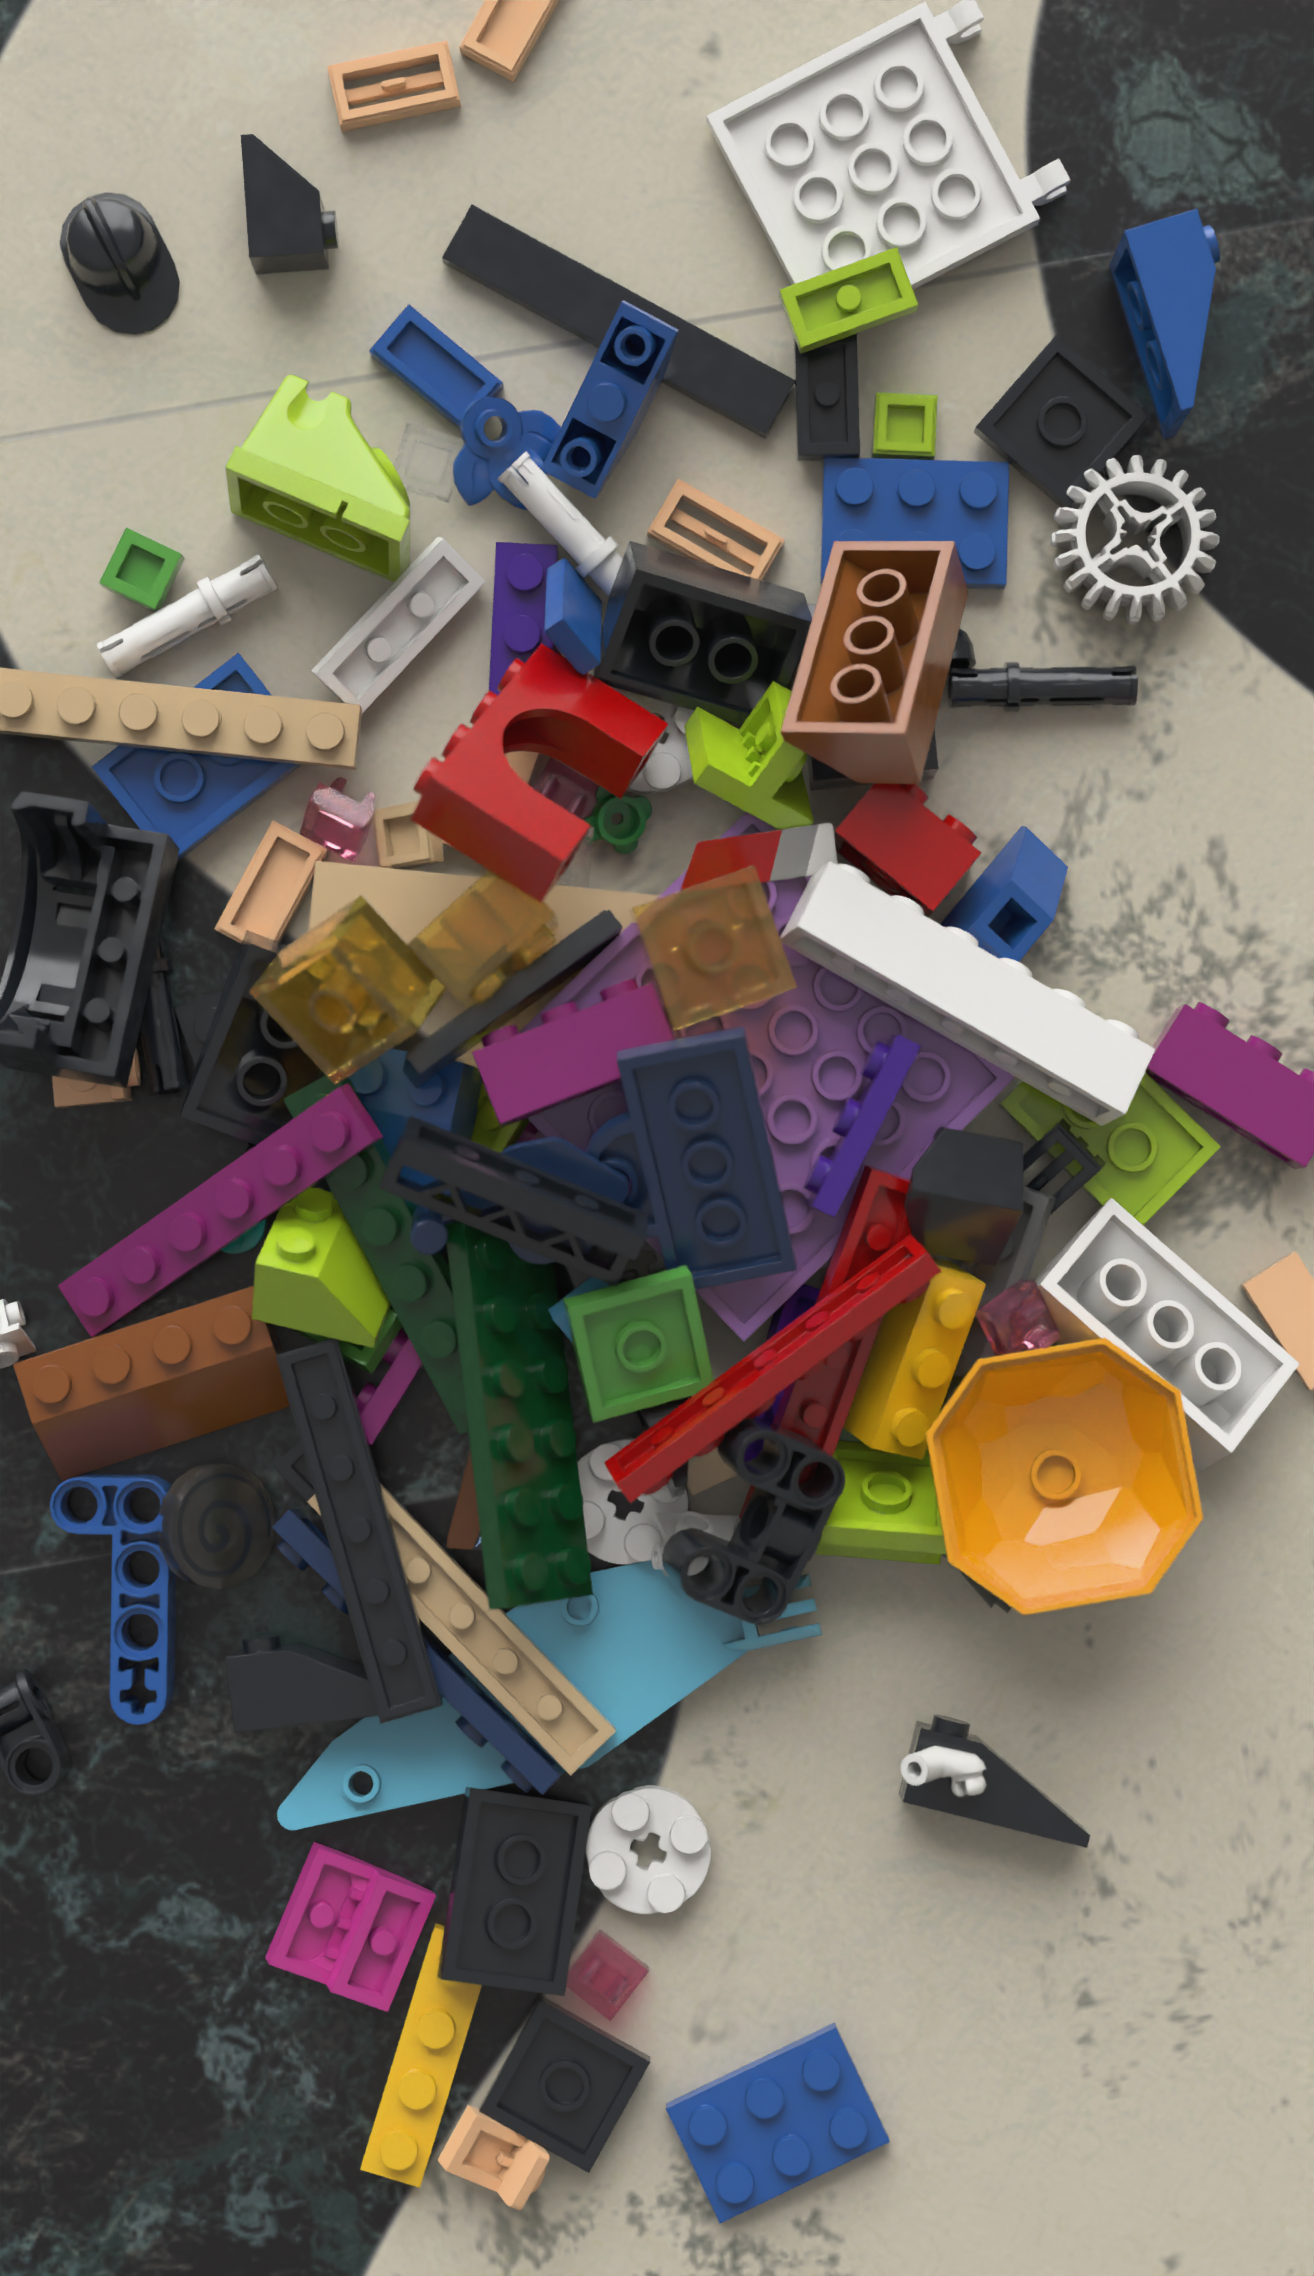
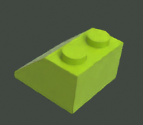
(318, 1275)

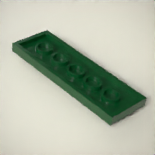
(518, 1423)

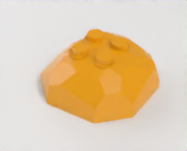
(1064, 1476)

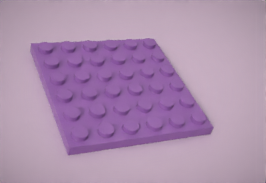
(806, 1066)

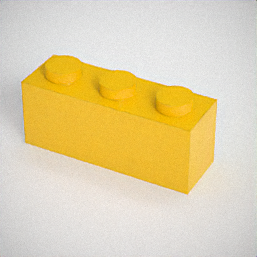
(914, 1363)

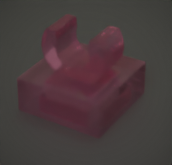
(567, 788)
(338, 820)
(1018, 1320)
(605, 1974)

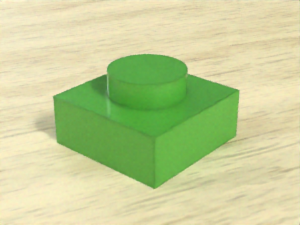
(142, 570)

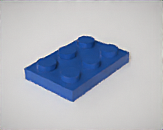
(921, 503)
(191, 792)
(777, 2123)

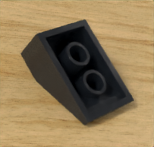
(247, 1057)

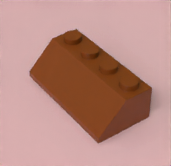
(878, 658)
(153, 1384)

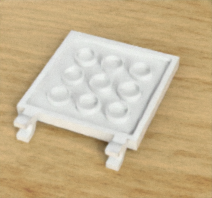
(881, 154)

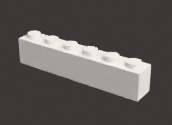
(967, 993)

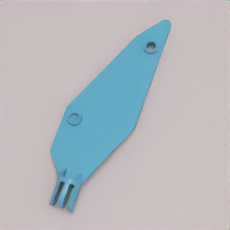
(625, 1647)

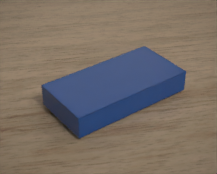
(433, 365)
(573, 616)

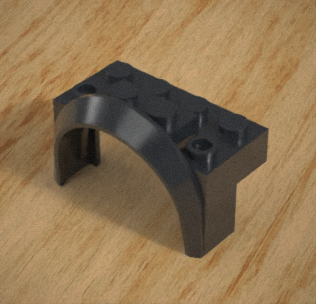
(77, 952)

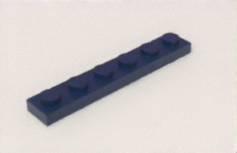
(480, 1715)

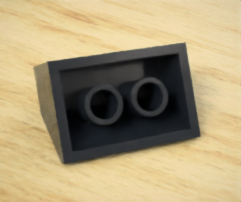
(699, 633)

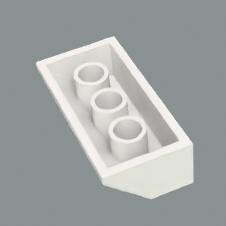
(1147, 1301)

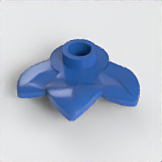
(485, 459)

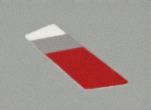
(773, 853)

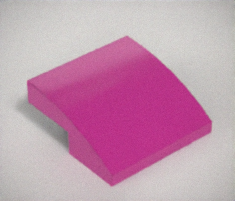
(350, 1926)

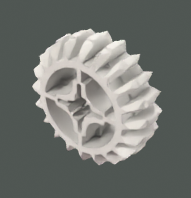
(1175, 508)

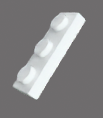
(399, 625)

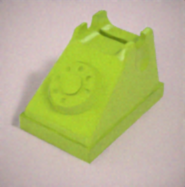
(321, 482)

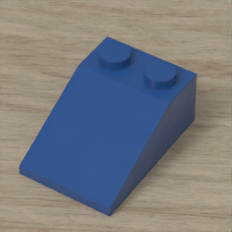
(1166, 291)
(443, 1100)

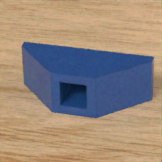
(612, 400)
(1012, 898)

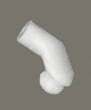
(945, 1762)

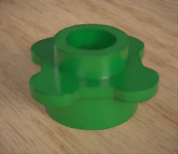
(626, 833)

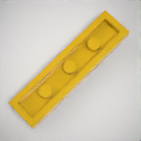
(421, 2072)

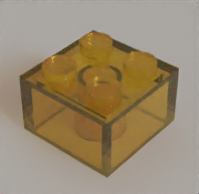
(484, 938)
(712, 948)
(348, 990)

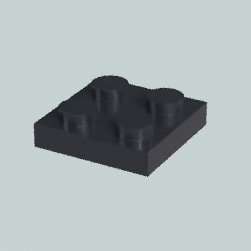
(1060, 421)
(565, 2084)

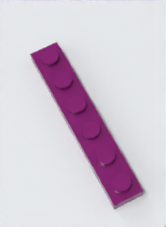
(221, 1210)

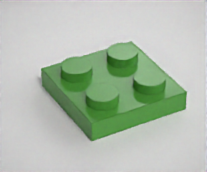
(639, 1343)

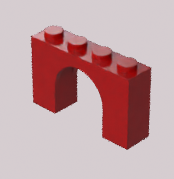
(490, 811)

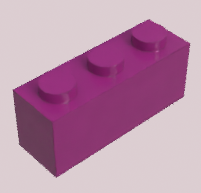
(569, 1052)
(1237, 1082)

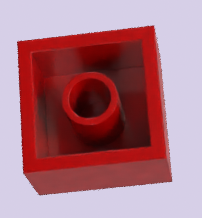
(906, 844)

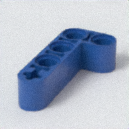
(127, 1594)

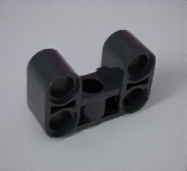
(775, 1531)

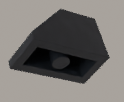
(283, 214)

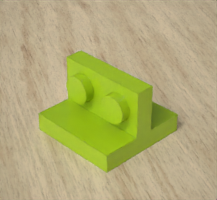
(752, 763)
(884, 1508)

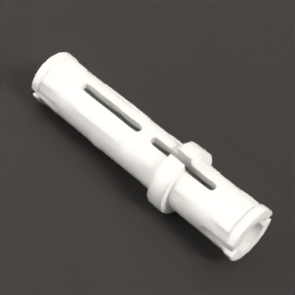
(564, 522)
(197, 610)

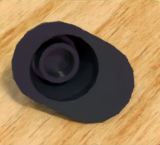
(120, 263)

